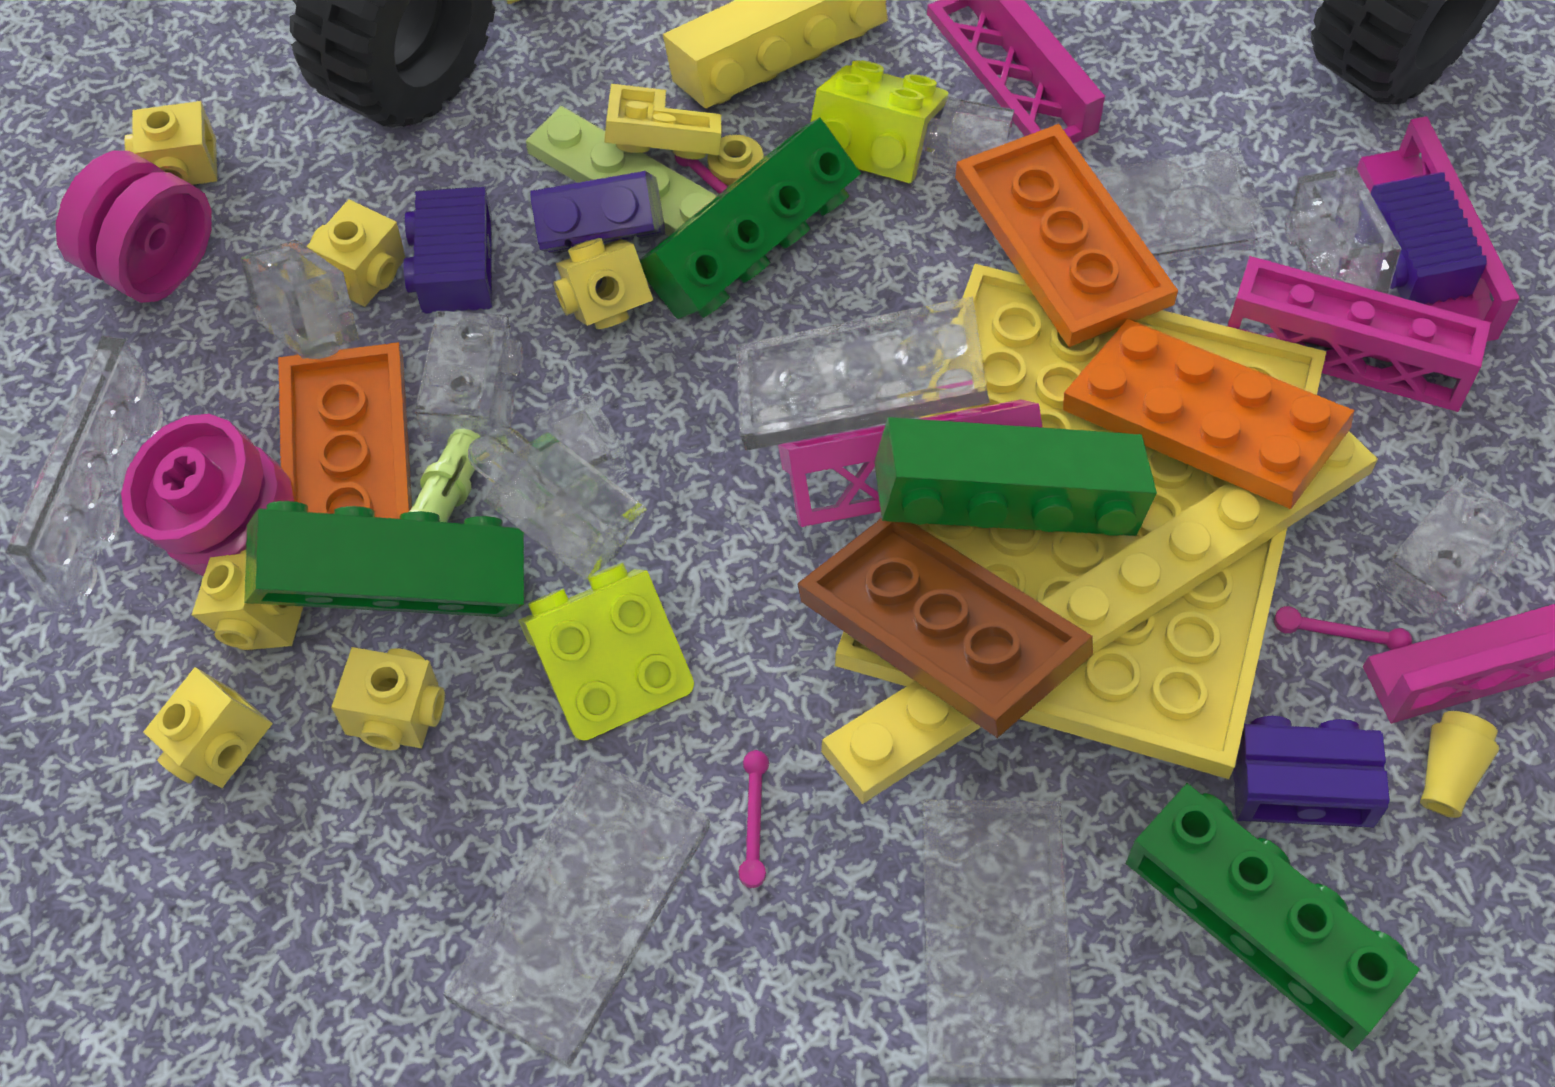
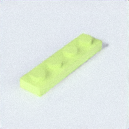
(580, 153)

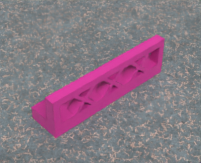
(1037, 58)
(1407, 164)
(1362, 324)
(861, 447)
(1464, 664)

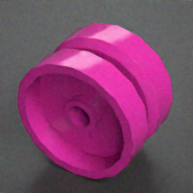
(133, 225)
(199, 489)

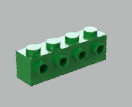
(749, 220)
(1013, 477)
(383, 562)
(1272, 915)

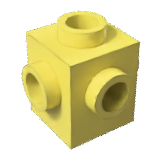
(176, 140)
(362, 247)
(621, 285)
(238, 623)
(388, 698)
(206, 730)

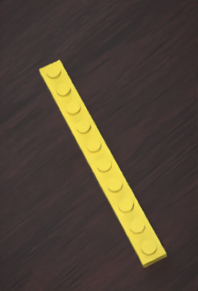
(1104, 602)

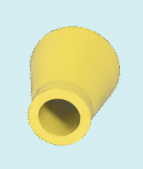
(1457, 760)

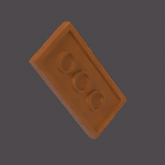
(946, 622)

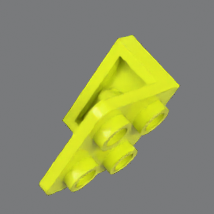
(879, 116)
(608, 651)

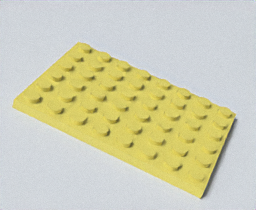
(1187, 672)

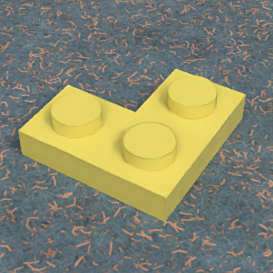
(641, 122)

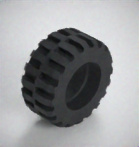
(1395, 45)
(389, 55)

